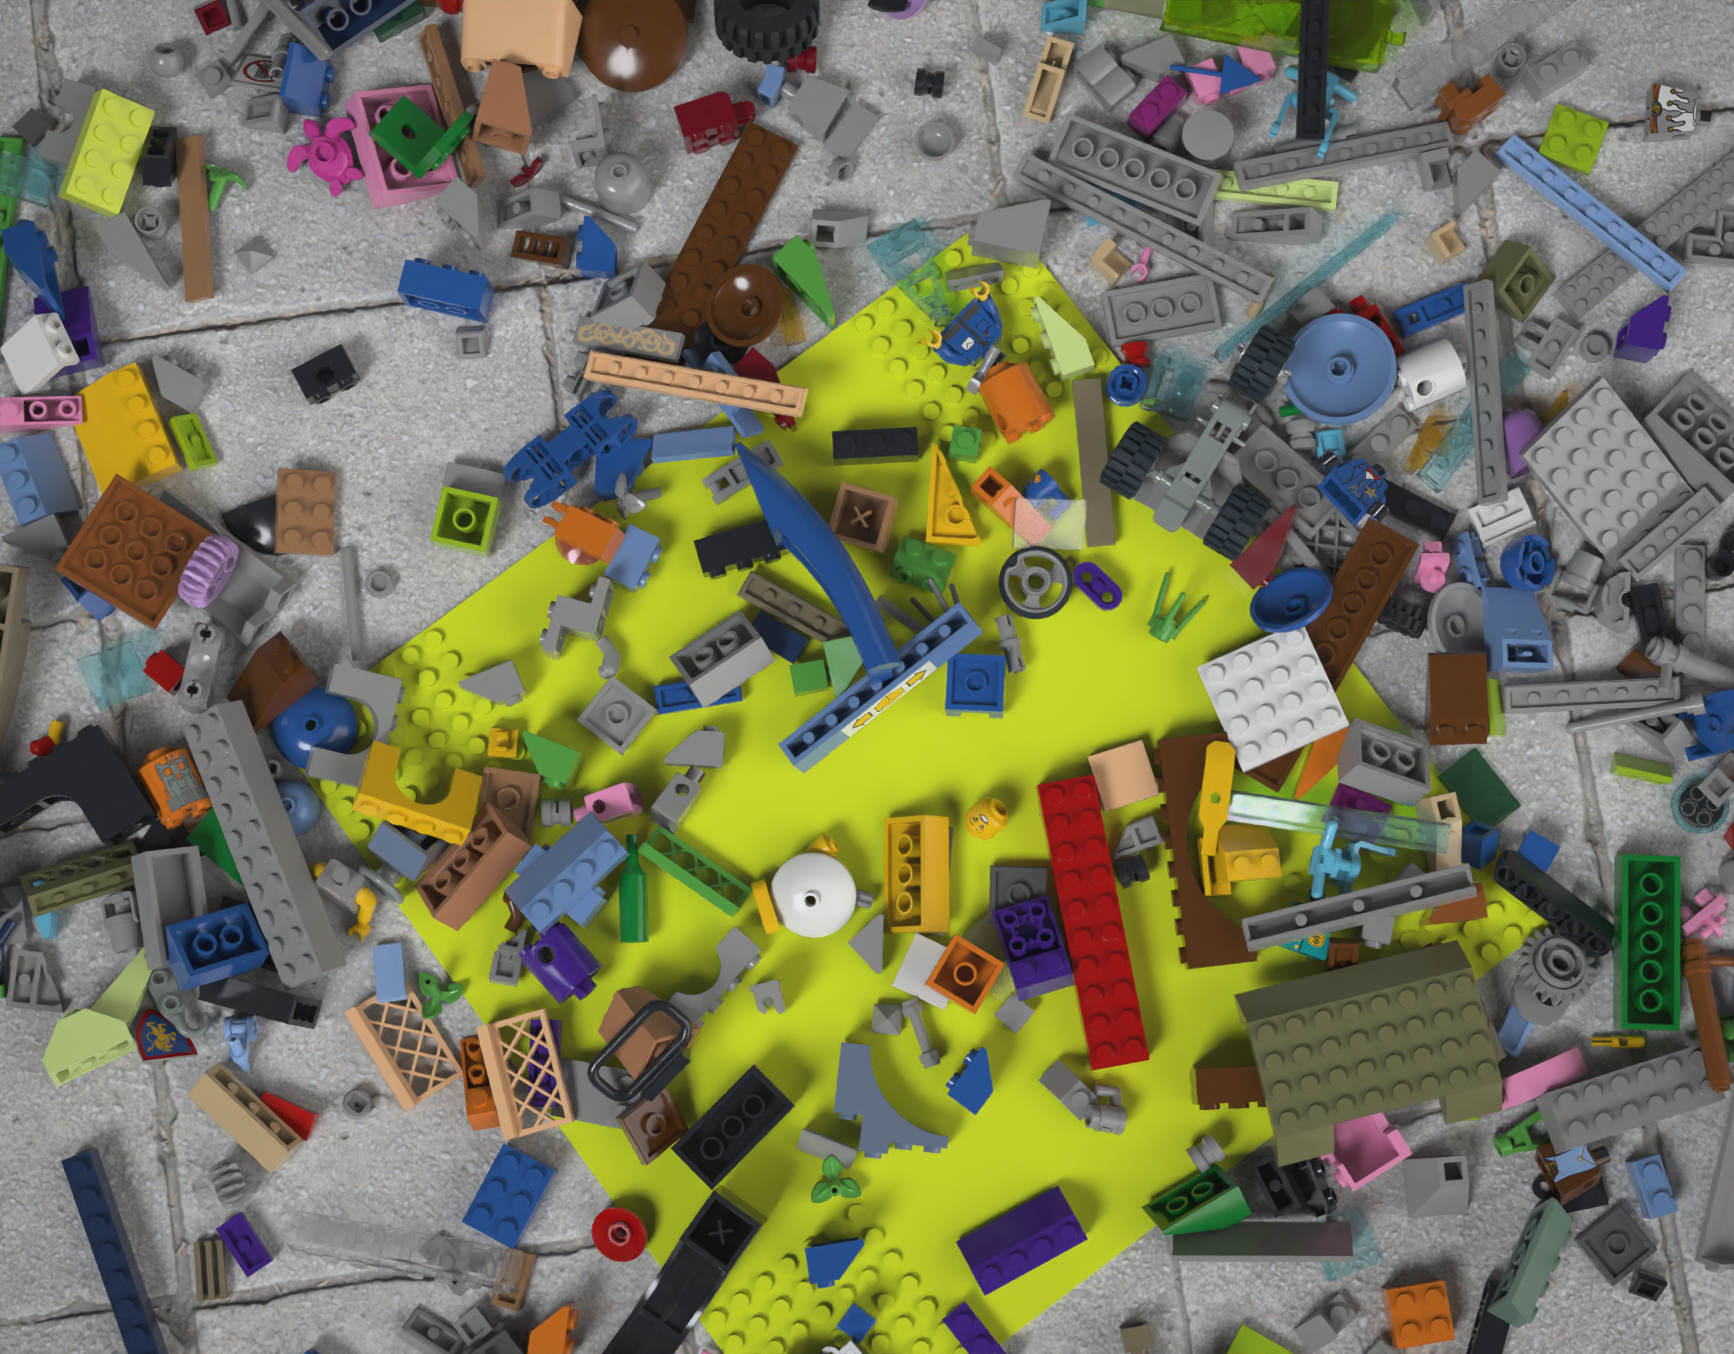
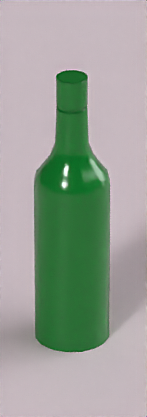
(633, 897)

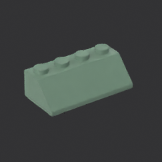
(1531, 1264)

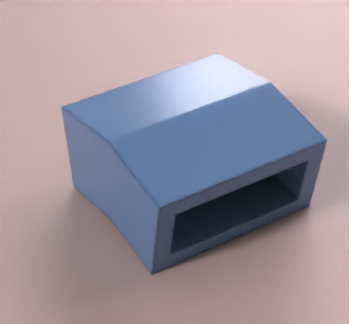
(771, 85)

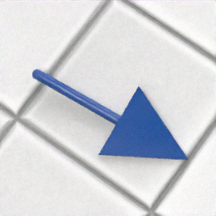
(1232, 76)

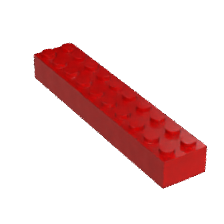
(1092, 922)

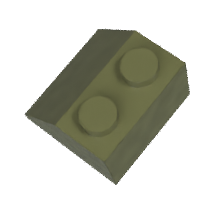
(1517, 279)

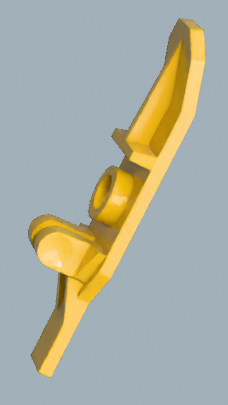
(1218, 780)

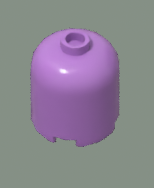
(1519, 430)

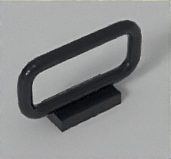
(661, 1070)

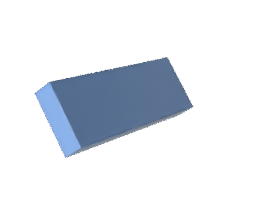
(694, 444)

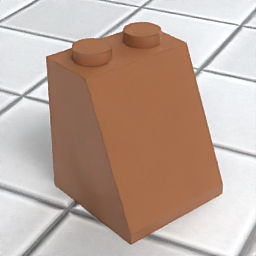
(503, 110)
(649, 1038)

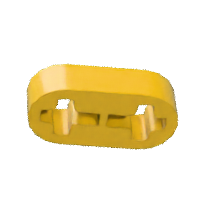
(765, 906)

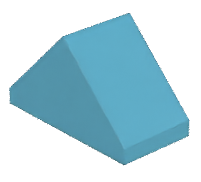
(1064, 16)

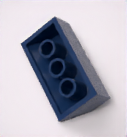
(347, 21)

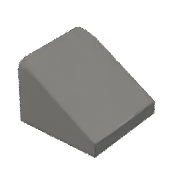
(471, 342)

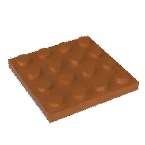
(132, 552)

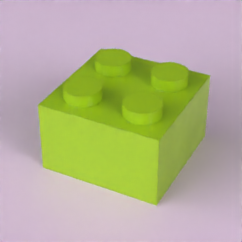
(466, 521)

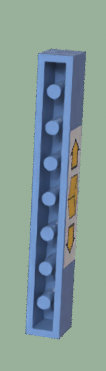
(866, 701)

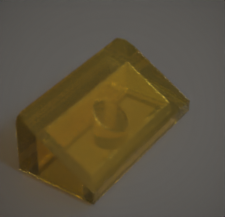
(791, 323)

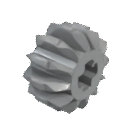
(230, 1183)

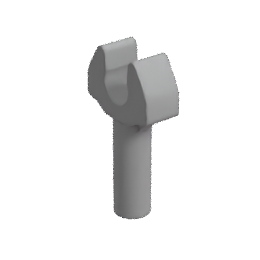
(986, 364)

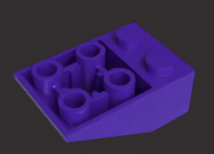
(80, 327)
(1033, 948)

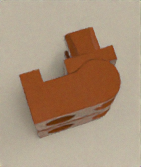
(1468, 108)

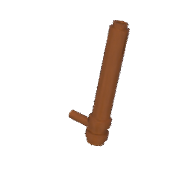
(1697, 971)

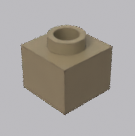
(1136, 1338)

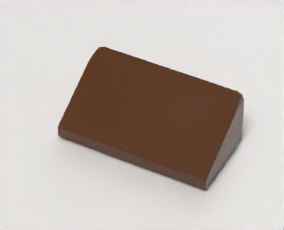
(1637, 666)

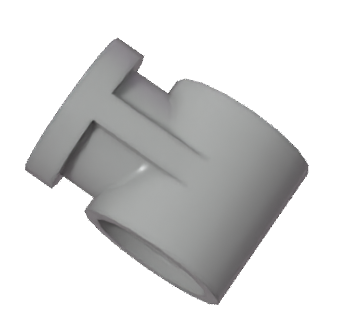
(1310, 307)

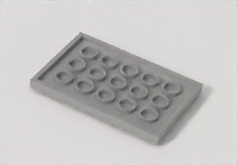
(1605, 472)

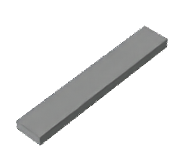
(1588, 695)

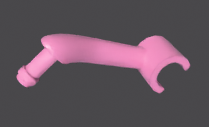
(1141, 266)

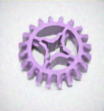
(208, 570)

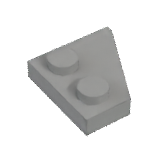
(32, 983)

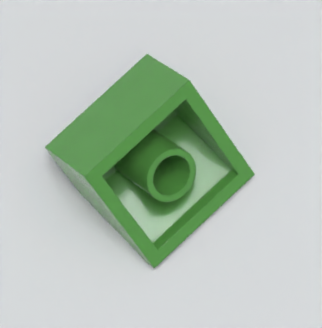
(553, 761)

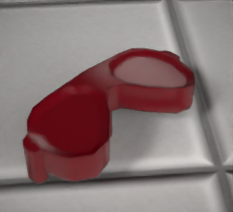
(527, 175)

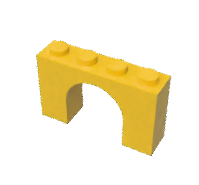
(381, 798)

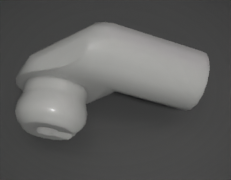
(611, 658)

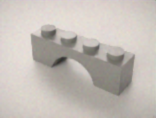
(735, 955)

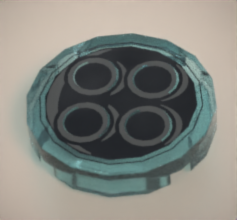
(1695, 811)

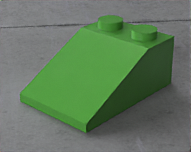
(800, 271)

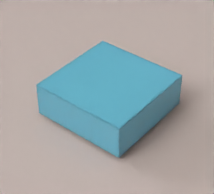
(1330, 440)

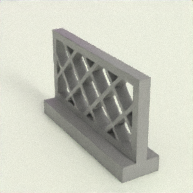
(1299, 550)

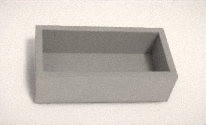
(167, 892)

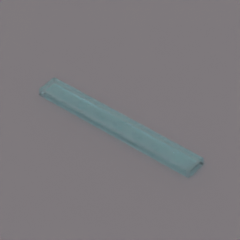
(1315, 279)
(1352, 823)

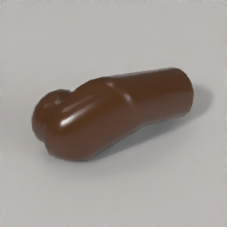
(516, 917)

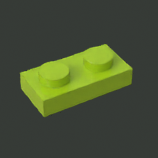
(193, 442)

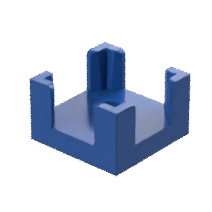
(975, 685)
(1714, 728)

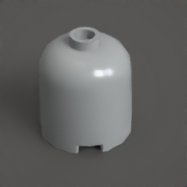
(622, 183)

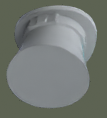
(1206, 139)

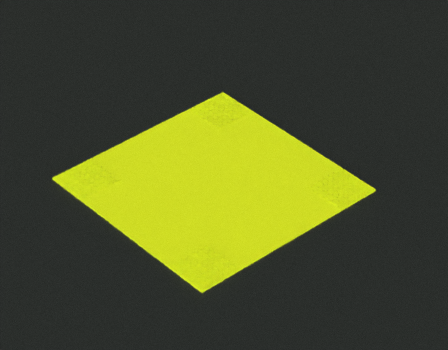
(1086, 690)

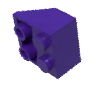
(1643, 332)

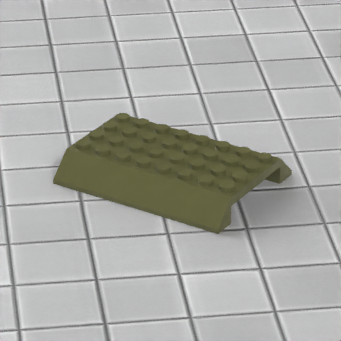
(1370, 1045)

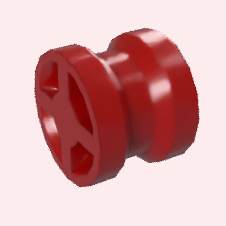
(1136, 354)

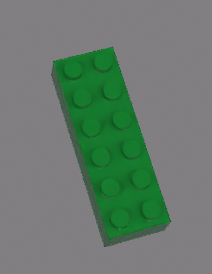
(1646, 943)

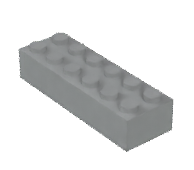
(1626, 1099)

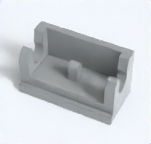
(766, 992)

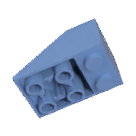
(1515, 632)

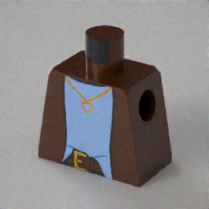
(1571, 1171)

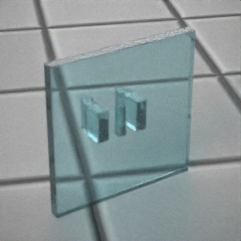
(114, 675)
(1364, 1247)

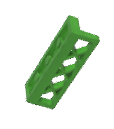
(689, 880)

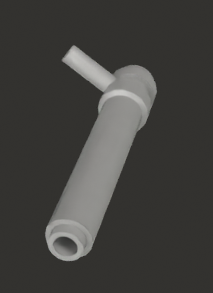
(1679, 659)

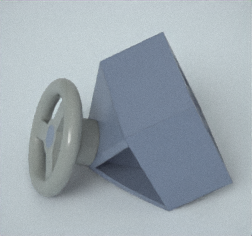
(403, 855)

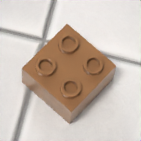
(864, 517)

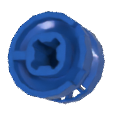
(1126, 385)

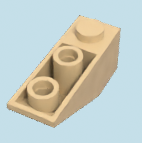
(1446, 810)

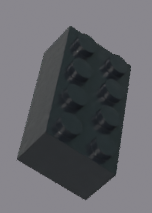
(733, 1127)

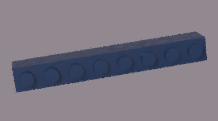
(113, 1254)

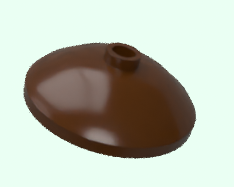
(734, 298)

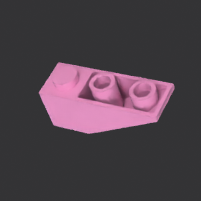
(39, 413)

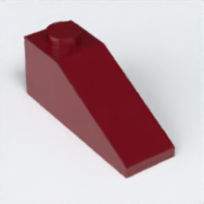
(1264, 554)

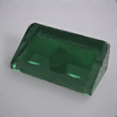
(401, 21)

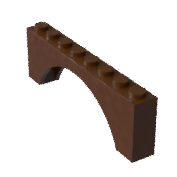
(1205, 933)

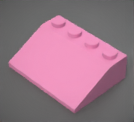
(386, 177)

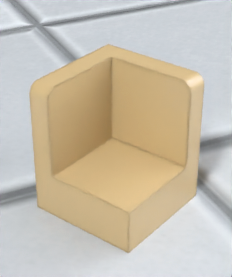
(1445, 243)
(1109, 262)

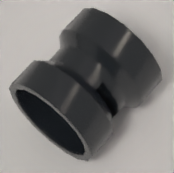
(929, 83)
(1131, 871)

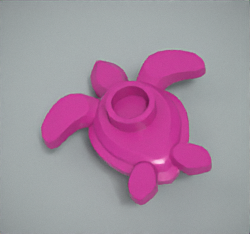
(327, 153)

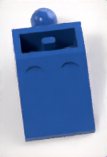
(34, 262)

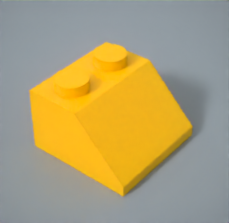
(1245, 854)

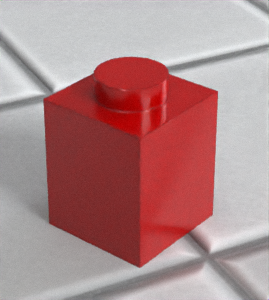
(165, 671)

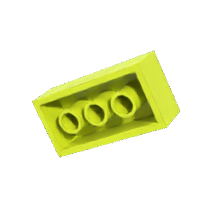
(106, 153)

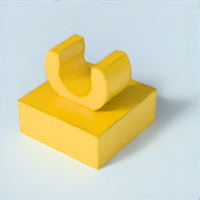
(503, 743)

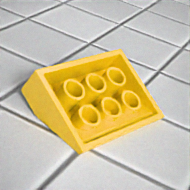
(125, 430)

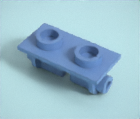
(1465, 549)

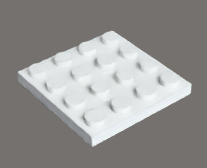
(1272, 697)

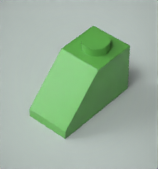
(842, 662)

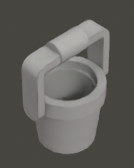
(1581, 573)
(123, 929)

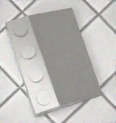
(1696, 435)

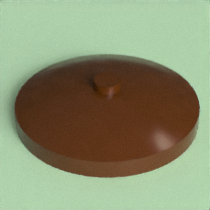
(633, 42)

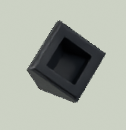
(1647, 1284)

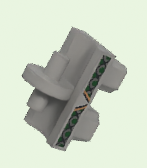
(579, 386)

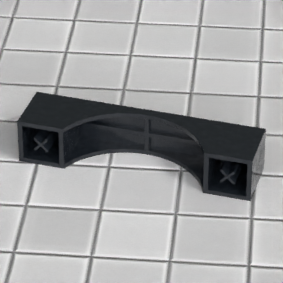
(690, 1276)

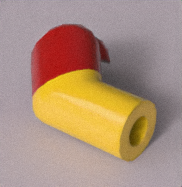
(45, 744)

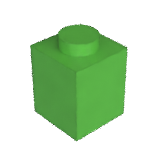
(965, 444)
(810, 677)

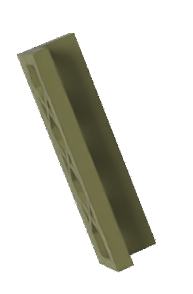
(84, 882)

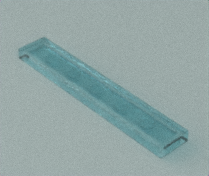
(1459, 439)

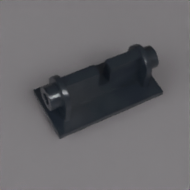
(1322, 1195)

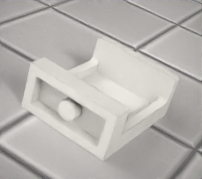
(38, 353)

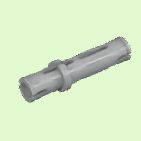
(1338, 135)

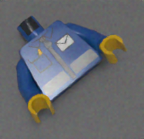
(970, 332)

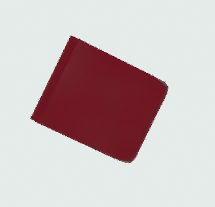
(212, 16)

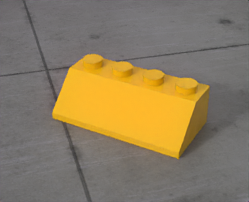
(916, 874)

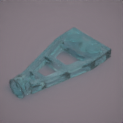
(898, 246)

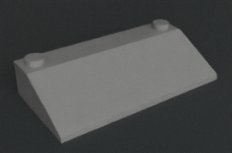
(1269, 1242)

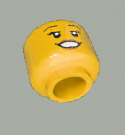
(986, 818)

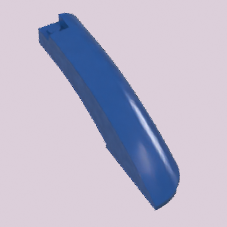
(819, 550)

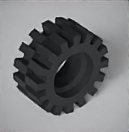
(1403, 618)

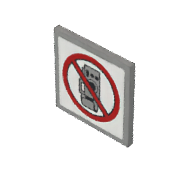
(254, 73)

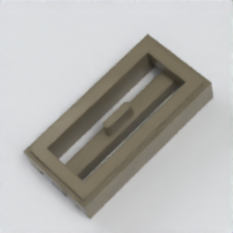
(199, 1271)

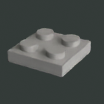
(617, 715)

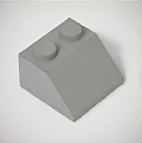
(629, 298)

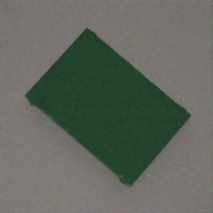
(1479, 789)

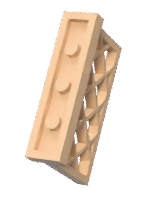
(382, 1058)
(501, 1081)

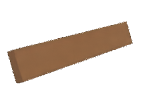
(450, 103)
(194, 219)

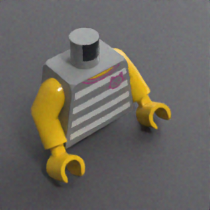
(347, 890)

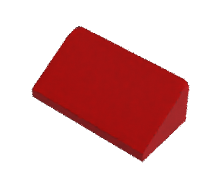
(295, 1116)

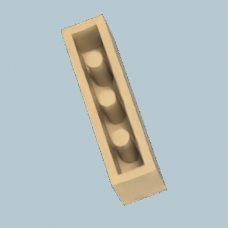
(245, 1117)

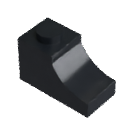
(159, 156)

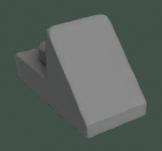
(1068, 1089)
(1325, 1323)

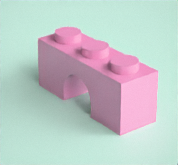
(1206, 88)

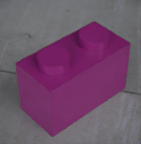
(1157, 108)

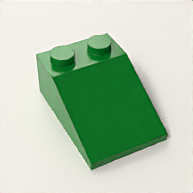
(1199, 1204)

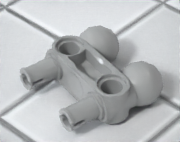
(196, 688)

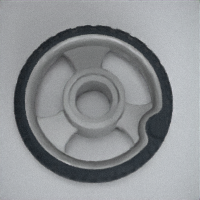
(1030, 607)

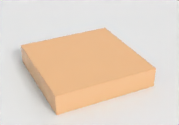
(1123, 776)

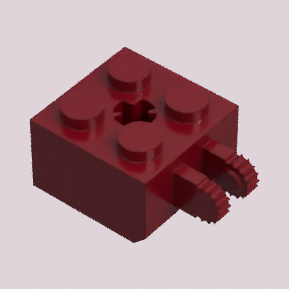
(712, 121)

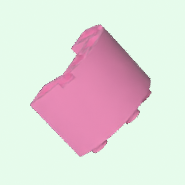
(1365, 1150)

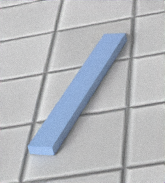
(1591, 213)

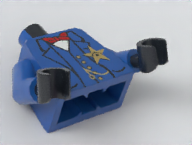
(1354, 487)

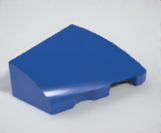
(627, 460)

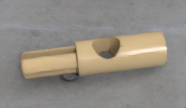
(1254, 308)

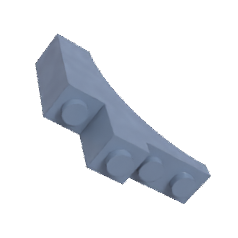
(860, 1095)

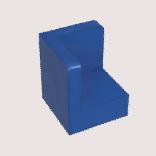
(1478, 844)
(1538, 850)
(856, 1321)

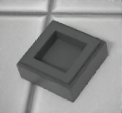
(32, 127)

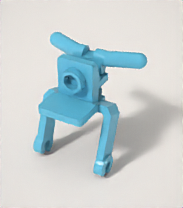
(1331, 113)
(1339, 864)

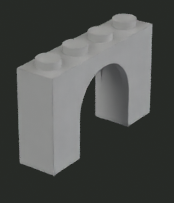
(380, 697)

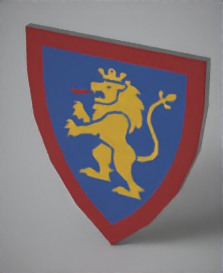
(160, 1041)

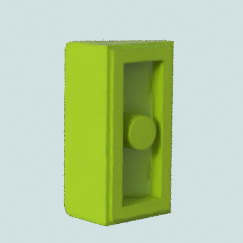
(1496, 721)
(1640, 769)

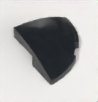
(254, 525)

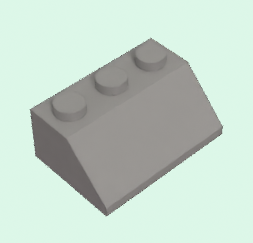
(722, 658)
(1384, 763)

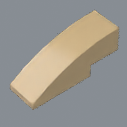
(1048, 79)

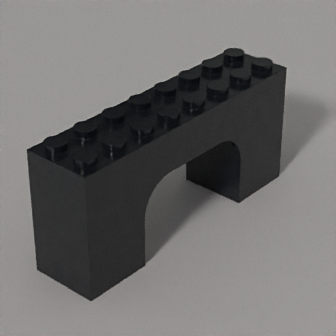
(84, 772)

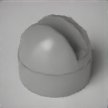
(845, 172)

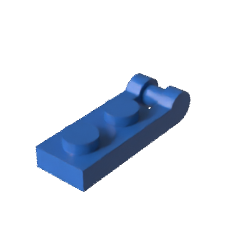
(1431, 311)

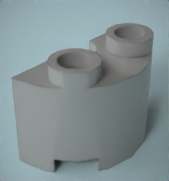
(1608, 604)

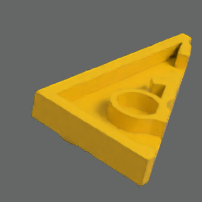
(947, 517)

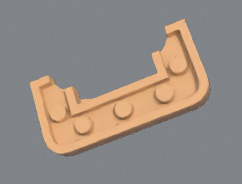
(522, 32)

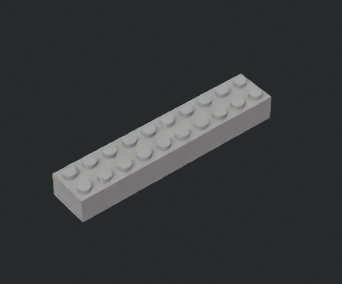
(263, 845)

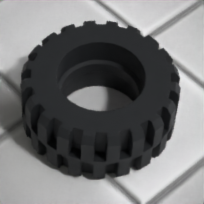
(766, 37)

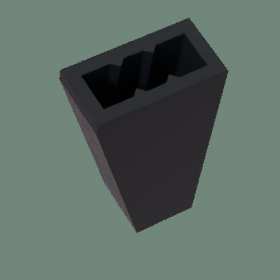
(262, 1001)

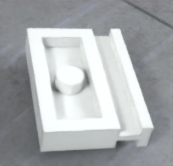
(1501, 519)

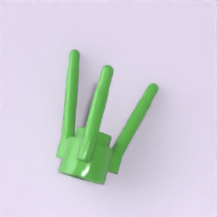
(1163, 627)

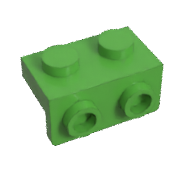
(920, 560)

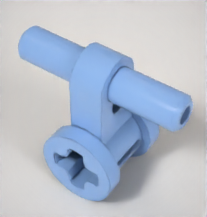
(239, 1034)

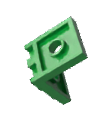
(430, 141)

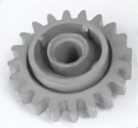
(1563, 984)

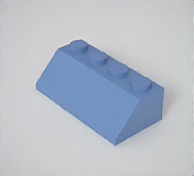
(566, 872)

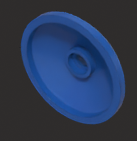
(1291, 600)
(334, 729)

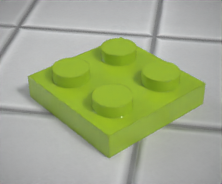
(1572, 139)

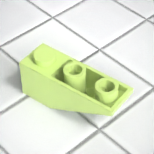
(1067, 346)

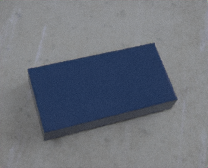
(779, 637)

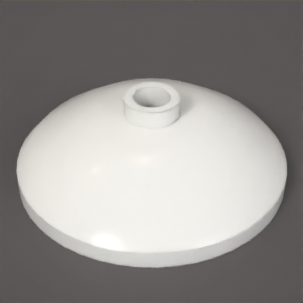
(815, 876)

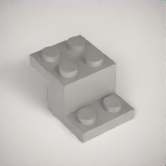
(577, 618)

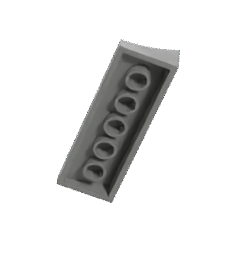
(1135, 170)

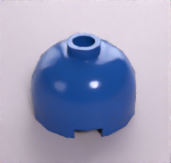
(1527, 563)

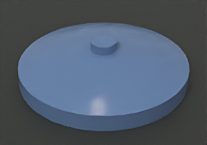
(1340, 369)

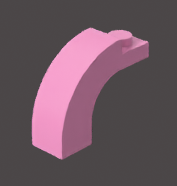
(1543, 1077)

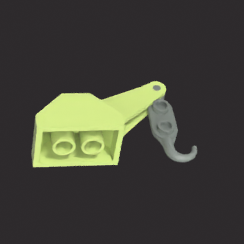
(102, 1034)

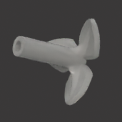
(634, 501)

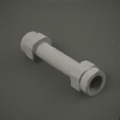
(929, 1056)

